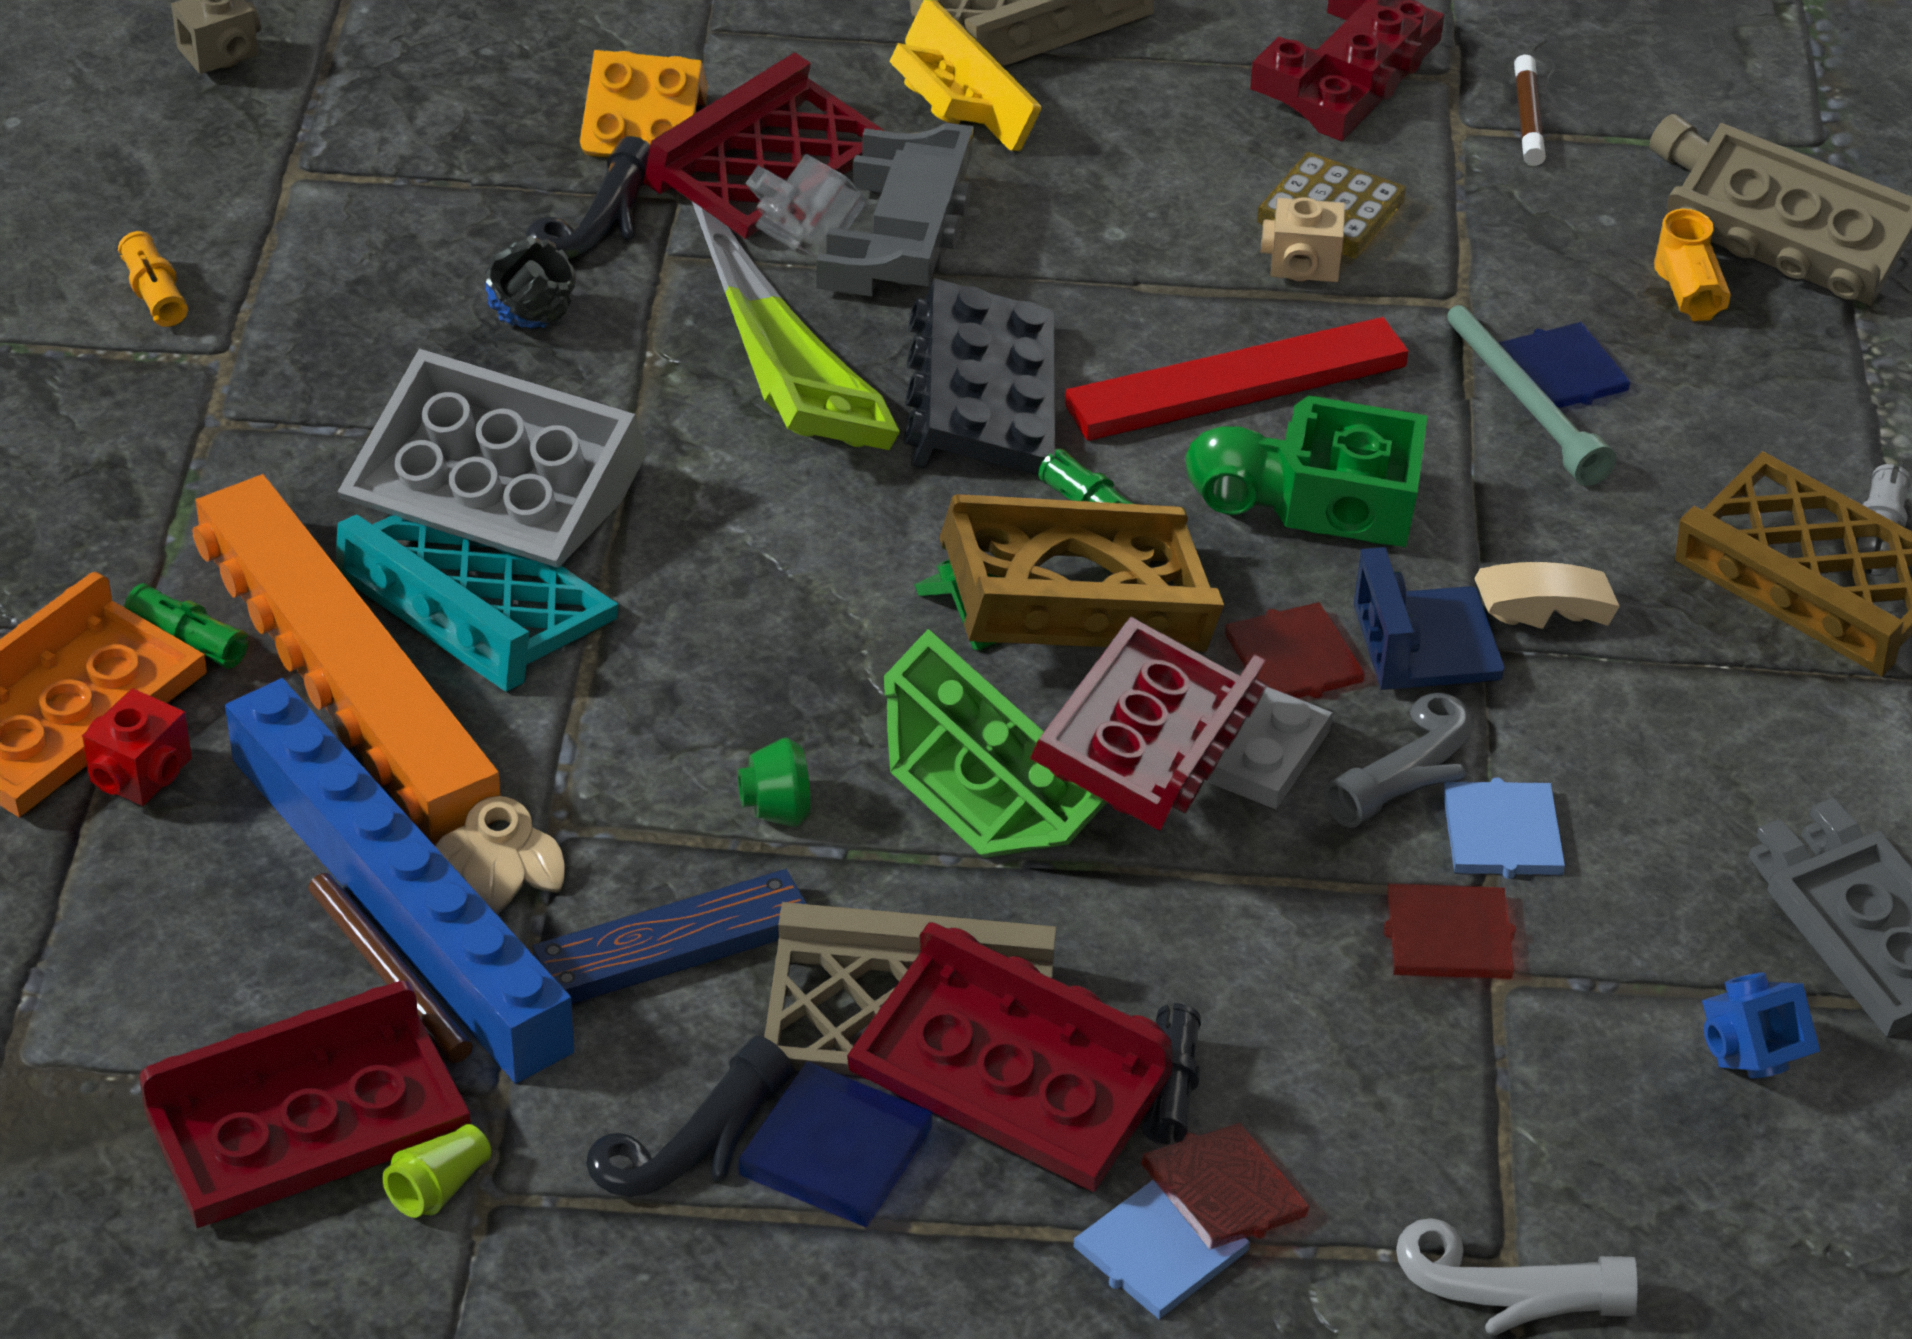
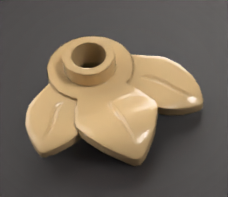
(502, 860)

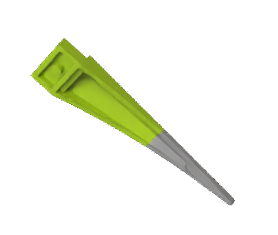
(790, 362)

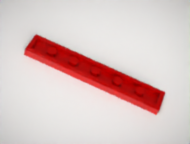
(1235, 378)

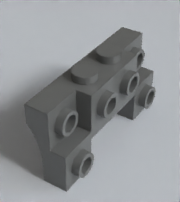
(916, 213)

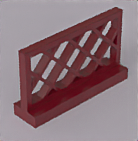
(737, 124)

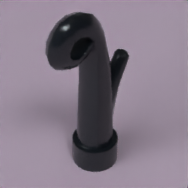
(612, 202)
(717, 1124)

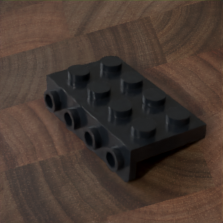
(981, 378)

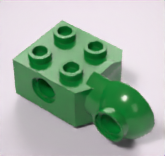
(1336, 472)

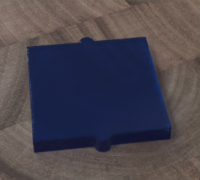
(1567, 364)

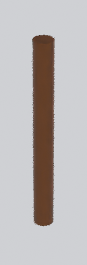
(389, 965)

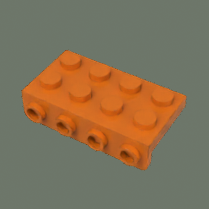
(69, 670)

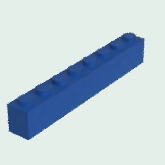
(402, 881)

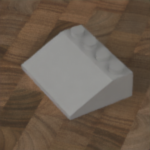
(496, 459)

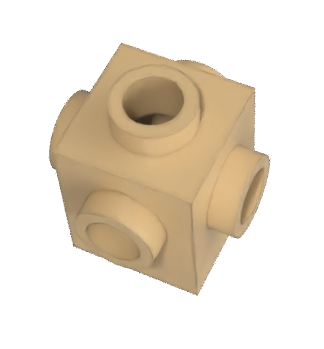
(1305, 239)

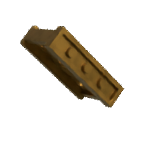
(1047, 608)

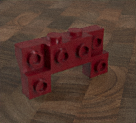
(1353, 67)

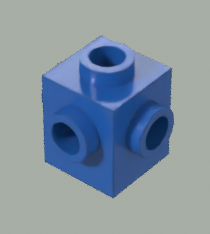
(1759, 1025)

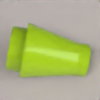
(433, 1171)

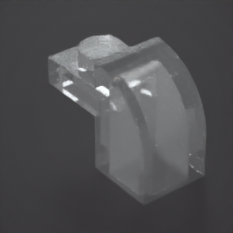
(805, 205)

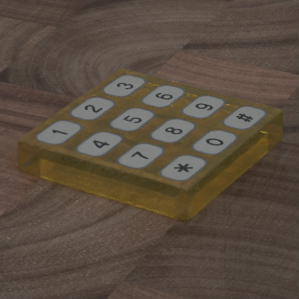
(1367, 197)

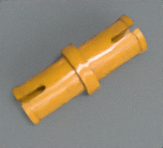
(162, 296)

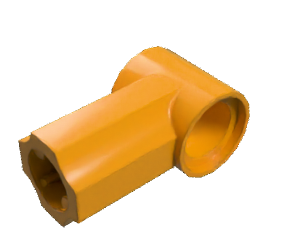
(1690, 264)

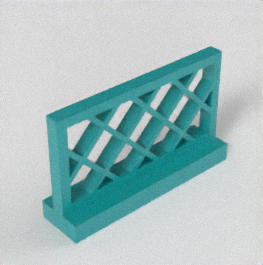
(450, 607)

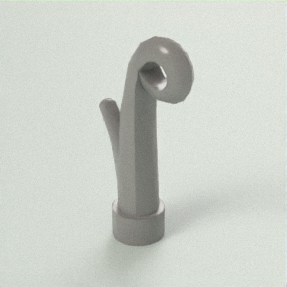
(1525, 1290)

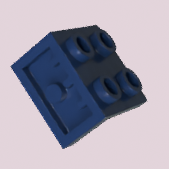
(1422, 634)

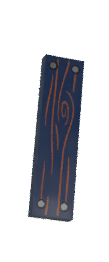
(668, 937)

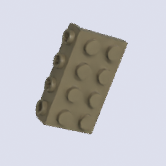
(1797, 213)

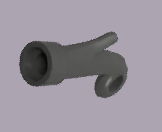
(1362, 792)

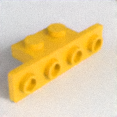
(963, 78)

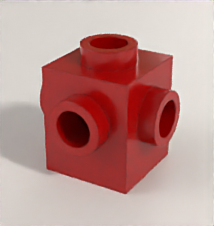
(137, 747)

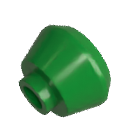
(777, 783)

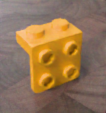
(638, 97)

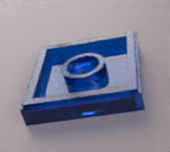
(836, 1144)

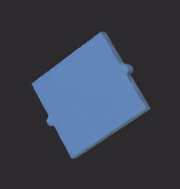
(1503, 828)
(1154, 1251)

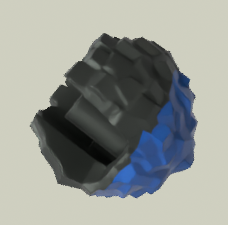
(530, 283)

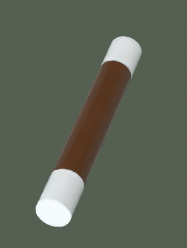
(1529, 110)

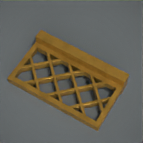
(1793, 586)

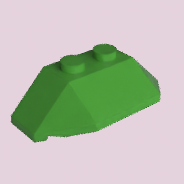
(970, 756)

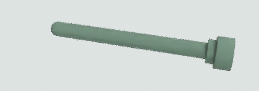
(1584, 453)

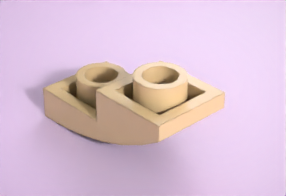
(1535, 589)

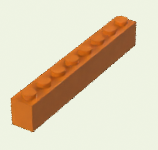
(344, 656)

